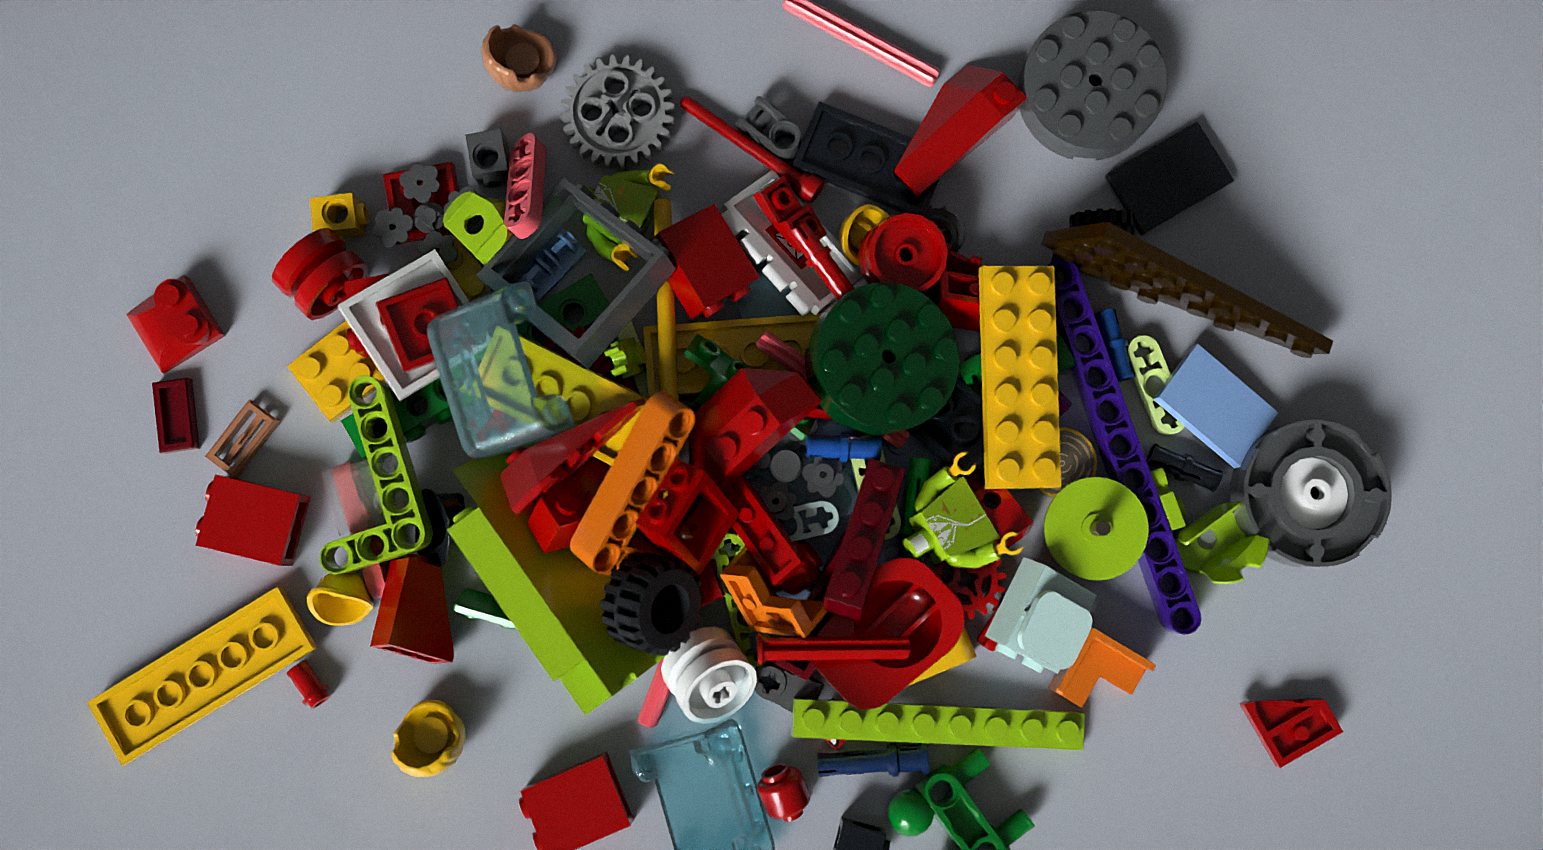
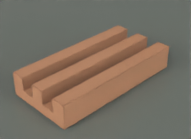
(253, 447)

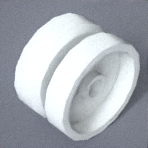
(709, 675)

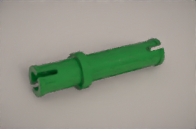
(918, 469)

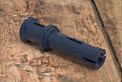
(891, 760)

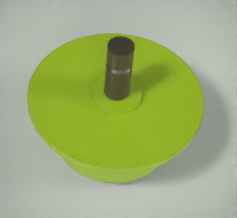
(1096, 528)

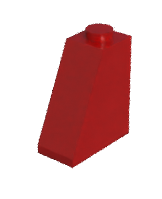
(414, 612)

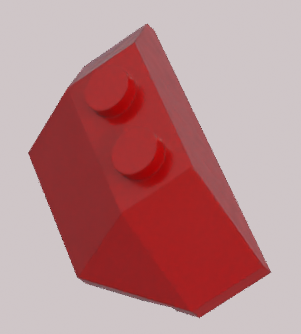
(747, 421)

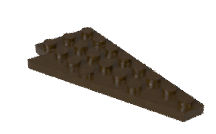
(1157, 276)

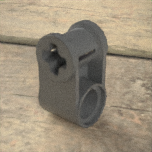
(767, 125)
(787, 686)

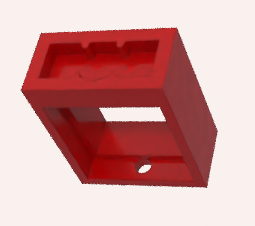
(705, 526)

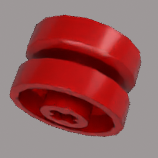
(920, 242)
(316, 272)

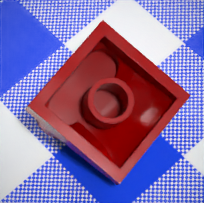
(175, 323)

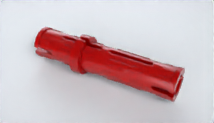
(820, 260)

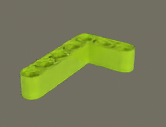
(387, 486)

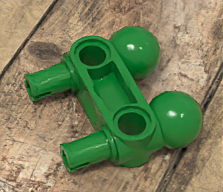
(914, 809)

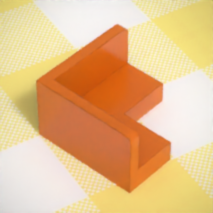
(761, 604)
(1104, 659)

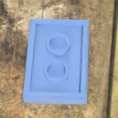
(1215, 405)

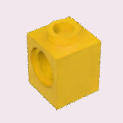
(327, 207)

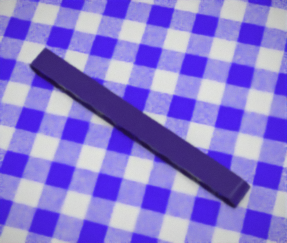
(1133, 456)

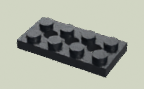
(847, 170)

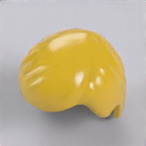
(428, 739)

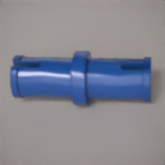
(1115, 343)
(843, 447)

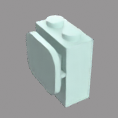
(1042, 618)

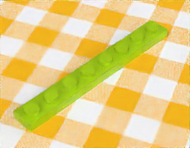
(939, 724)

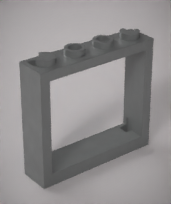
(556, 211)

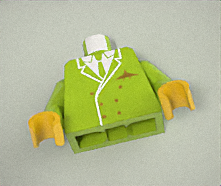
(633, 198)
(953, 523)

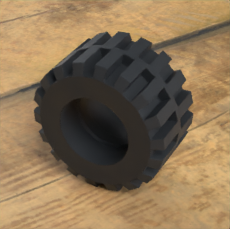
(652, 603)

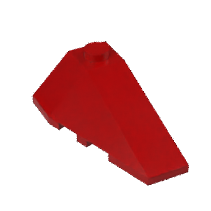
(959, 120)
(550, 462)

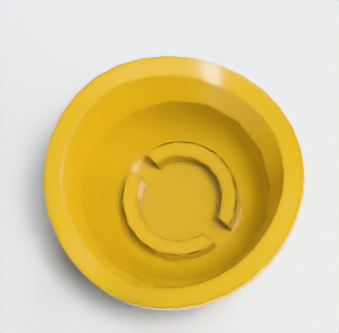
(855, 228)
(340, 599)

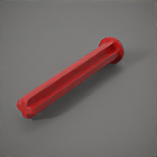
(832, 648)

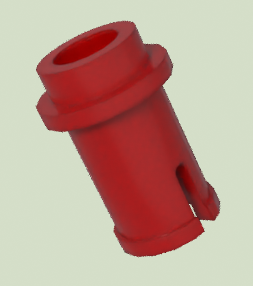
(308, 684)

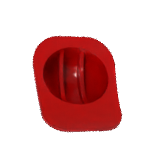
(901, 601)

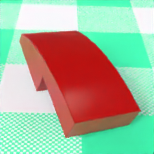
(785, 210)

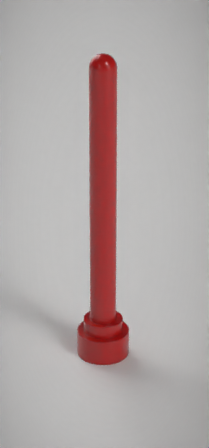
(806, 185)

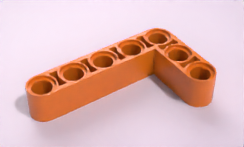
(641, 464)

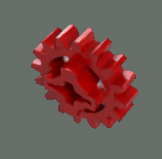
(977, 599)

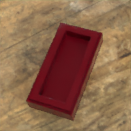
(175, 415)

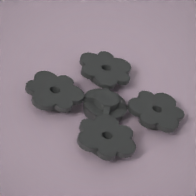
(426, 218)
(786, 467)

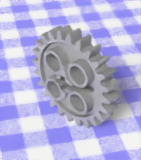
(592, 94)

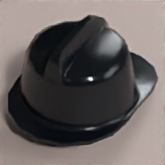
(441, 511)

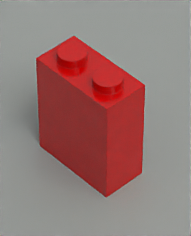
(706, 262)
(252, 520)
(576, 805)

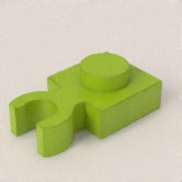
(627, 357)
(1172, 505)

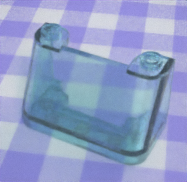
(490, 377)
(706, 788)

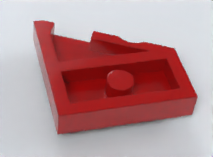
(1291, 726)

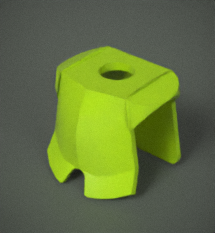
(492, 235)
(1232, 547)

